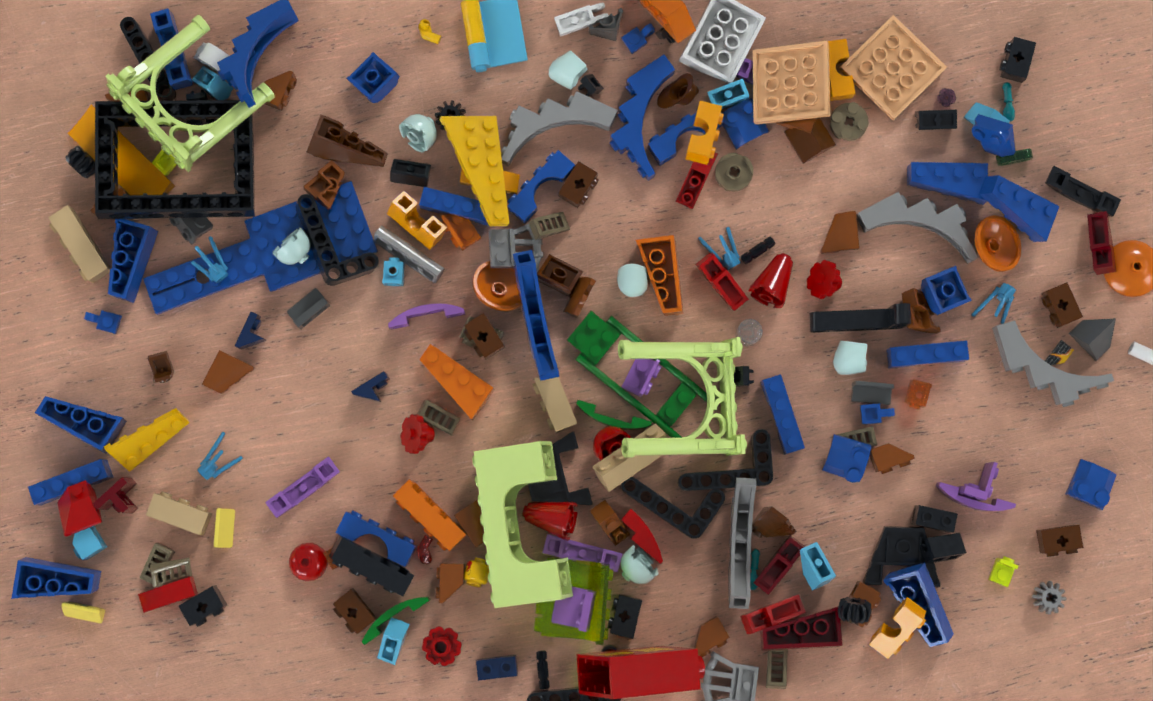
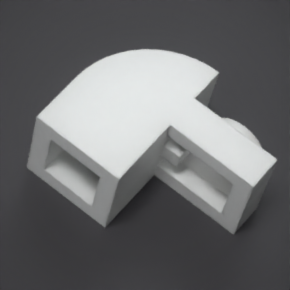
(210, 55)

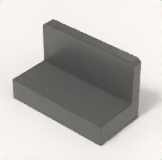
(308, 308)
(871, 392)

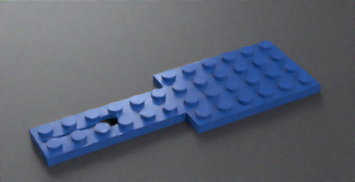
(254, 256)

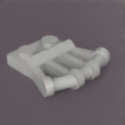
(503, 243)
(742, 678)

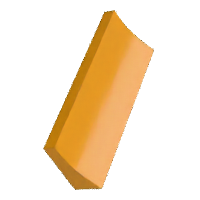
(135, 170)

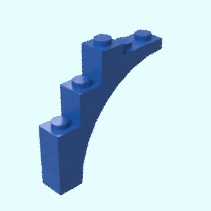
(262, 30)
(643, 87)
(534, 315)

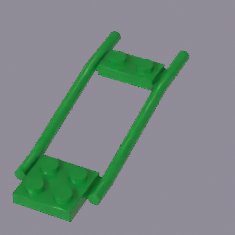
(593, 340)

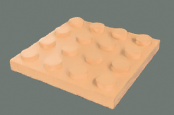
(893, 67)
(791, 82)

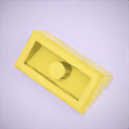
(224, 528)
(83, 612)

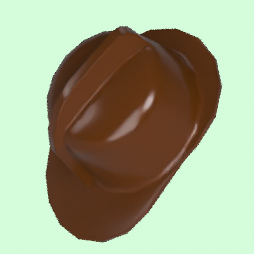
(678, 92)

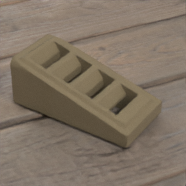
(537, 231)
(454, 422)
(871, 434)
(153, 554)
(162, 567)
(777, 685)

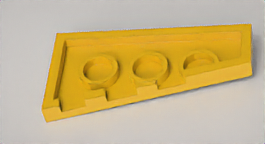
(138, 446)

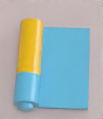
(493, 33)

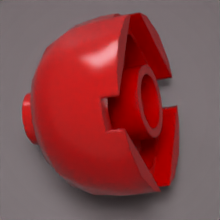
(608, 441)
(308, 562)

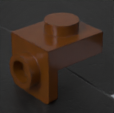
(161, 367)

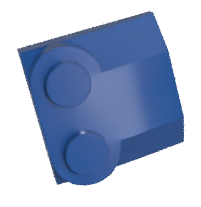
(374, 78)
(740, 124)
(994, 135)
(944, 291)
(847, 458)
(1091, 484)

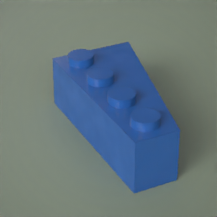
(949, 179)
(1024, 208)
(130, 257)
(84, 423)
(50, 578)
(918, 586)

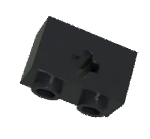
(1024, 52)
(934, 518)
(211, 597)
(626, 628)

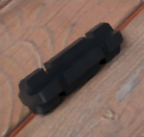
(757, 250)
(542, 666)

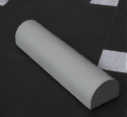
(408, 254)

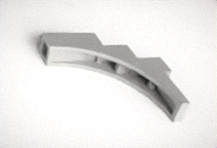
(552, 114)
(923, 214)
(1063, 385)
(740, 543)

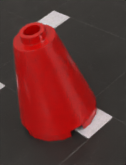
(773, 282)
(552, 517)

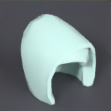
(567, 70)
(632, 280)
(850, 358)

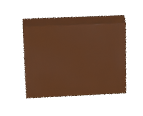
(810, 145)
(559, 275)

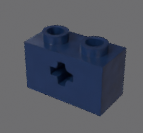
(497, 667)

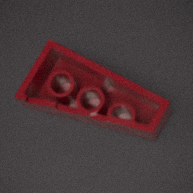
(807, 632)

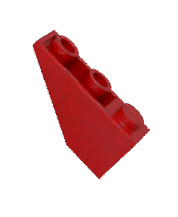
(694, 182)

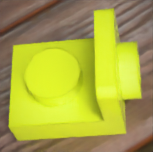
(164, 162)
(1003, 571)

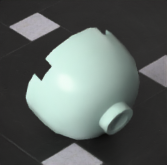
(419, 131)
(293, 248)
(637, 566)

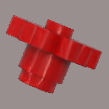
(824, 279)
(416, 434)
(442, 646)

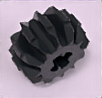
(448, 109)
(81, 161)
(854, 610)

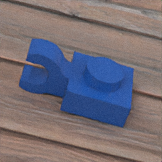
(636, 39)
(106, 321)
(872, 413)

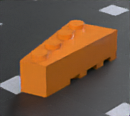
(672, 16)
(663, 270)
(461, 384)
(429, 514)

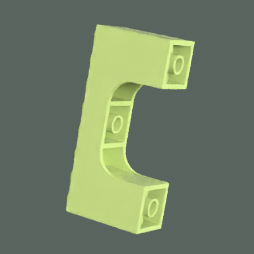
(512, 573)

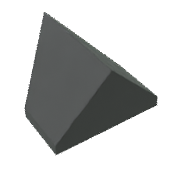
(608, 27)
(1094, 336)

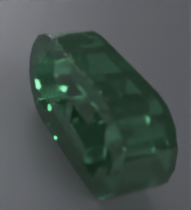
(1019, 156)

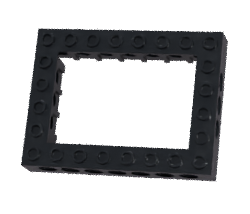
(108, 205)

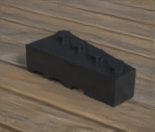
(371, 565)

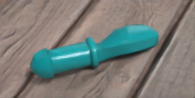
(1008, 111)
(754, 566)

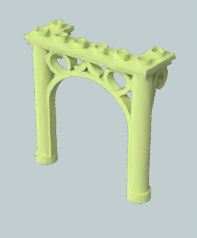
(130, 81)
(725, 350)

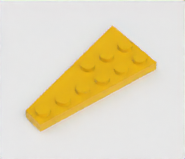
(479, 155)

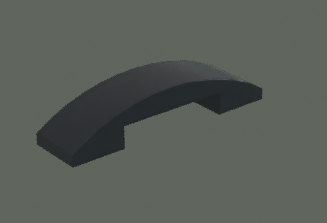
(1081, 193)

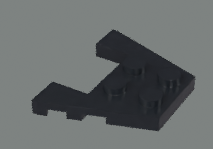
(557, 489)
(898, 547)

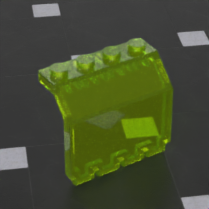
(588, 576)

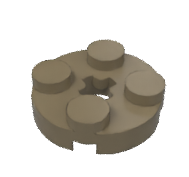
(848, 132)
(728, 181)

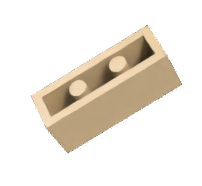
(555, 403)
(179, 513)

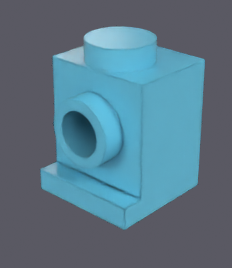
(397, 278)

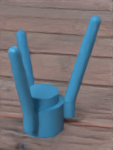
(731, 258)
(217, 272)
(1005, 295)
(208, 466)

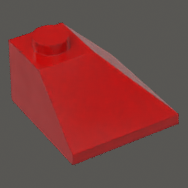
(77, 508)

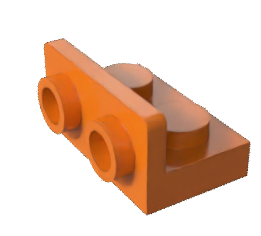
(462, 230)

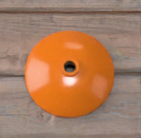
(997, 243)
(1127, 279)
(489, 280)

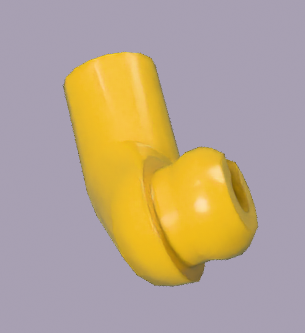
(426, 32)

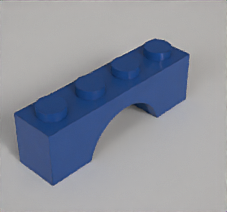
(177, 69)
(664, 146)
(557, 168)
(449, 203)
(927, 354)
(783, 414)
(54, 487)
(399, 549)

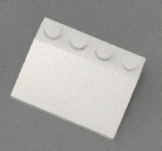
(722, 39)

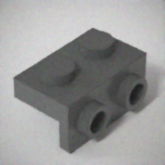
(192, 227)

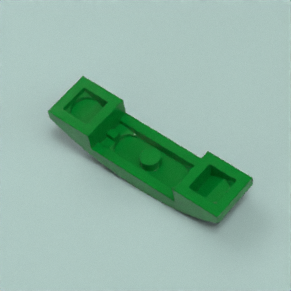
(636, 423)
(375, 631)

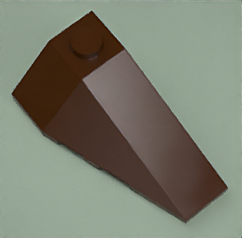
(335, 143)
(771, 524)

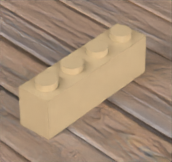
(80, 244)
(617, 469)

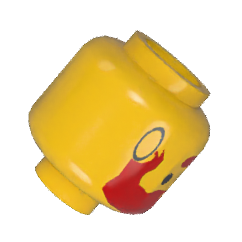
(476, 572)

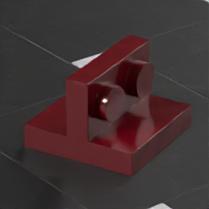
(117, 497)

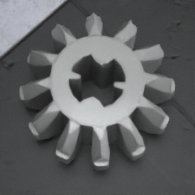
(1049, 606)

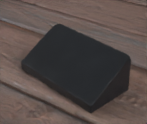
(410, 173)

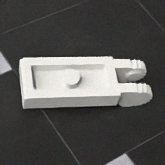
(579, 19)

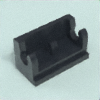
(936, 119)
(943, 548)

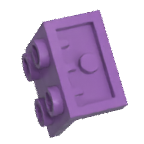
(640, 375)
(984, 489)
(575, 610)

